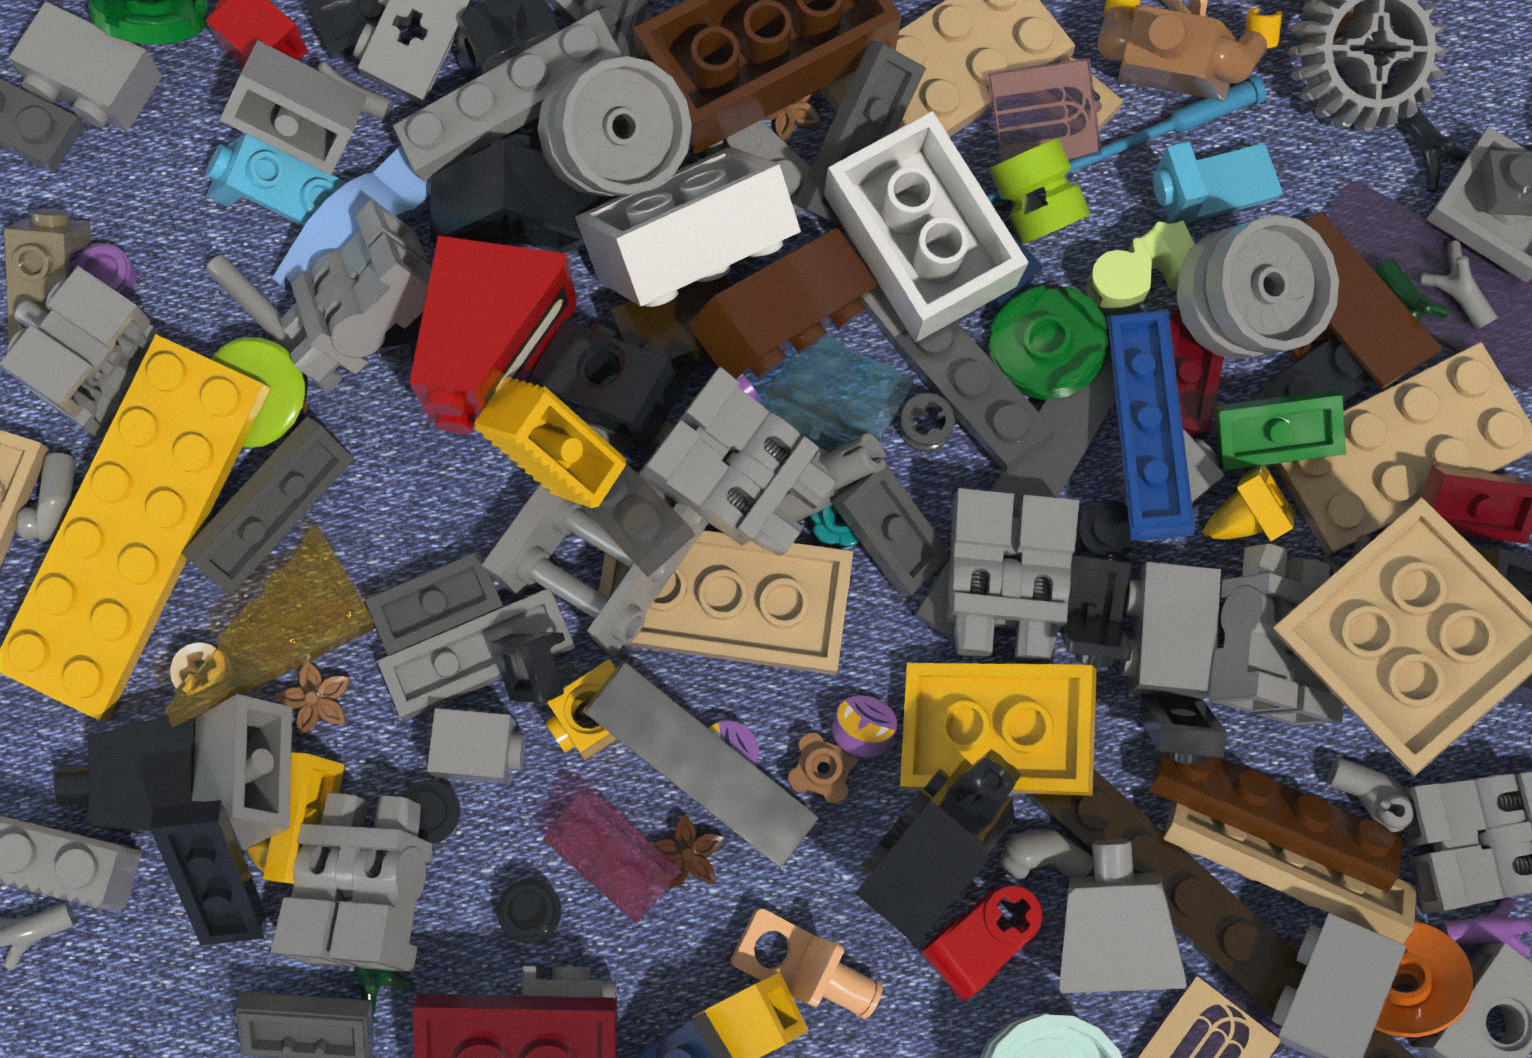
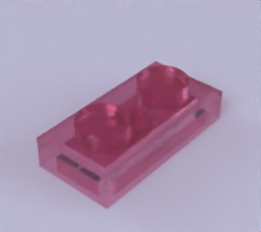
(611, 855)

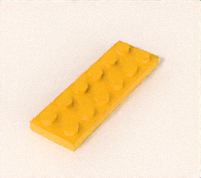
(129, 526)

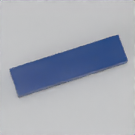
(1150, 426)

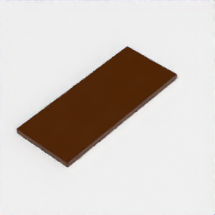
(1370, 316)

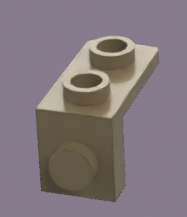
(39, 257)

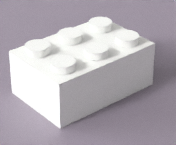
(689, 226)
(924, 226)

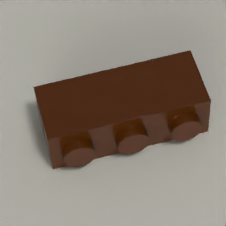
(784, 307)

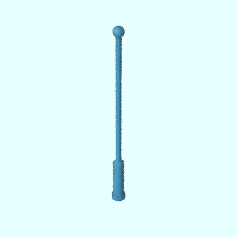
(1246, 93)

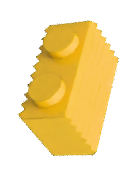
(550, 442)

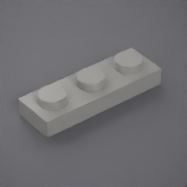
(464, 657)

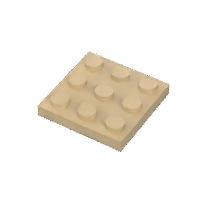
(1415, 636)

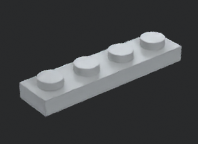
(500, 98)

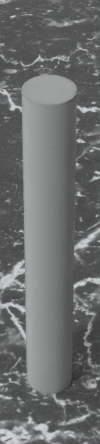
(258, 308)

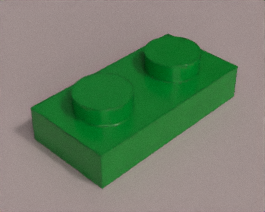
(1280, 430)

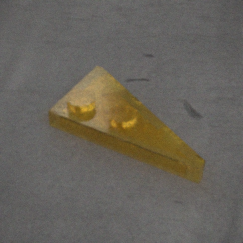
(294, 620)

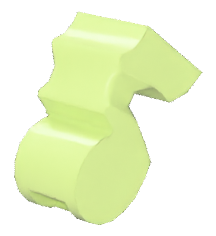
(1124, 277)

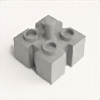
(81, 351)

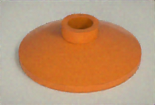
(1442, 985)

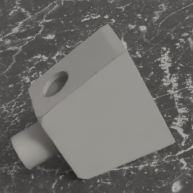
(1118, 928)

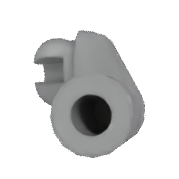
(53, 499)
(1377, 791)
(1043, 848)

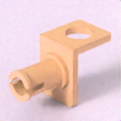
(809, 967)

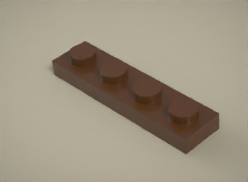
(1283, 817)

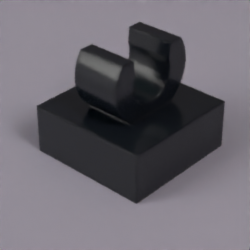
(529, 666)

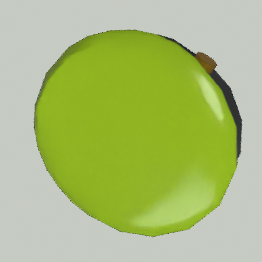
(274, 367)

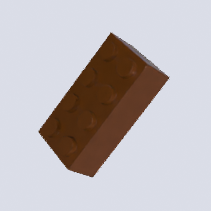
(758, 55)

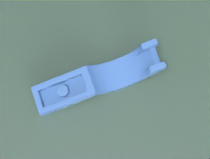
(334, 223)

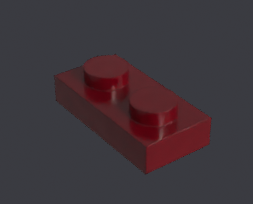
(1197, 378)
(1481, 503)

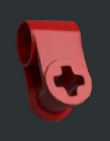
(973, 946)

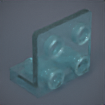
(836, 394)

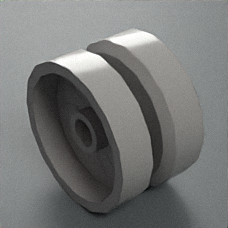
(648, 119)
(1258, 288)

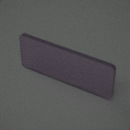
(1388, 230)

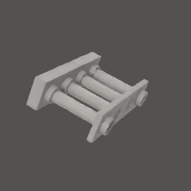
(526, 548)

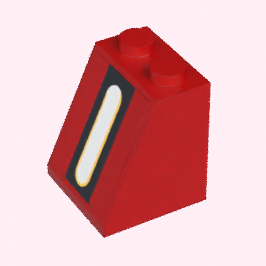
(485, 321)

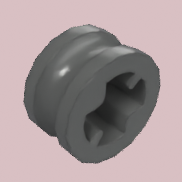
(917, 407)

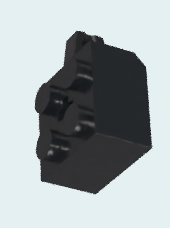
(939, 844)

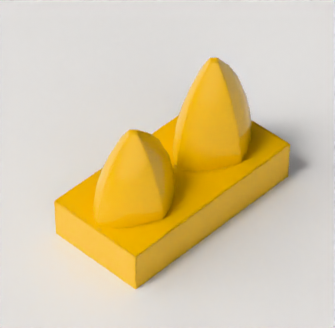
(1252, 509)
(309, 784)

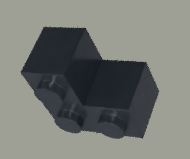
(506, 198)

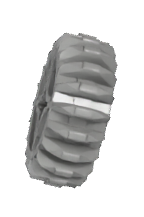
(1361, 97)

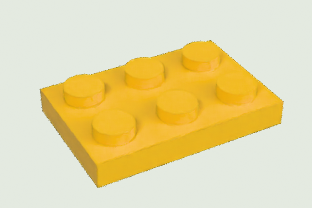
(1025, 712)

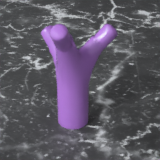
(1492, 928)

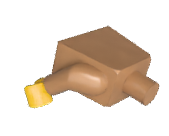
(1183, 49)

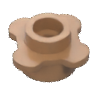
(806, 776)

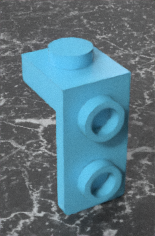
(269, 179)
(1213, 185)

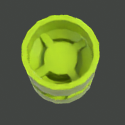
(1037, 168)

